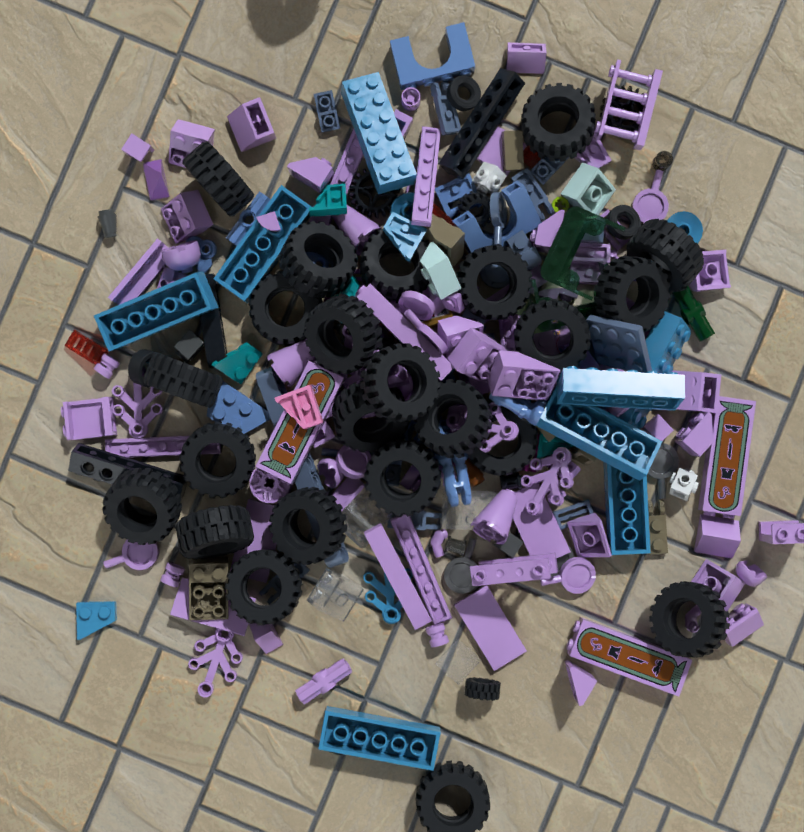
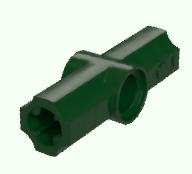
(693, 314)

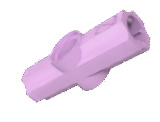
(323, 681)

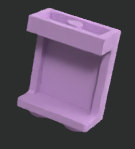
(89, 418)
(781, 532)

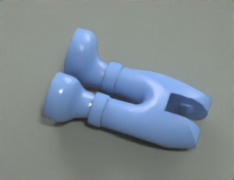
(521, 407)
(453, 487)

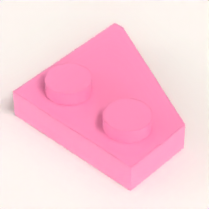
(301, 406)

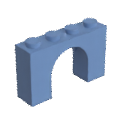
(413, 75)
(522, 217)

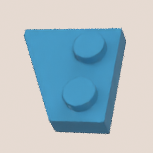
(404, 235)
(94, 616)

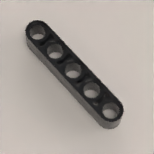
(213, 329)

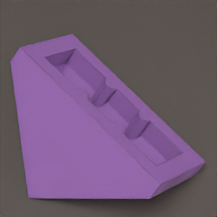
(156, 179)

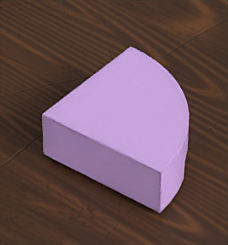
(269, 221)

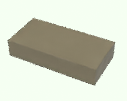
(512, 150)

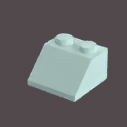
(588, 189)
(438, 272)

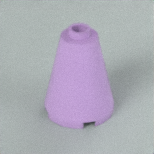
(356, 227)
(291, 361)
(496, 517)

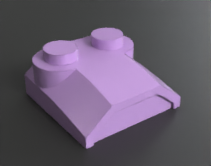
(714, 272)

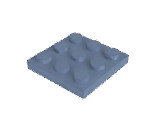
(619, 344)

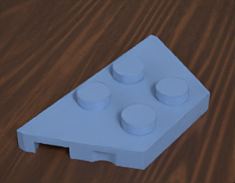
(237, 409)

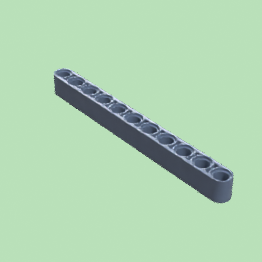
(271, 387)

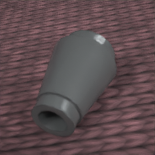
(108, 222)

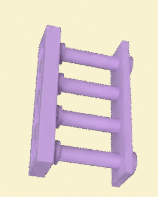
(642, 118)
(514, 569)

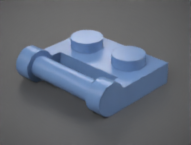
(454, 191)

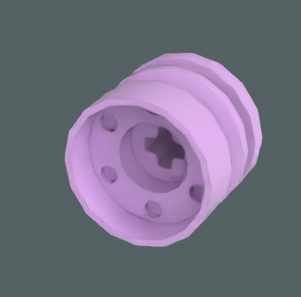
(268, 493)

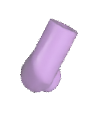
(437, 540)
(691, 619)

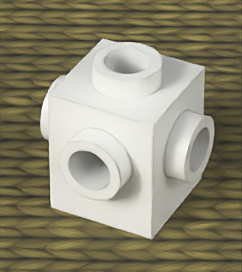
(489, 178)
(683, 483)

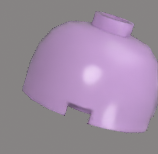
(182, 256)

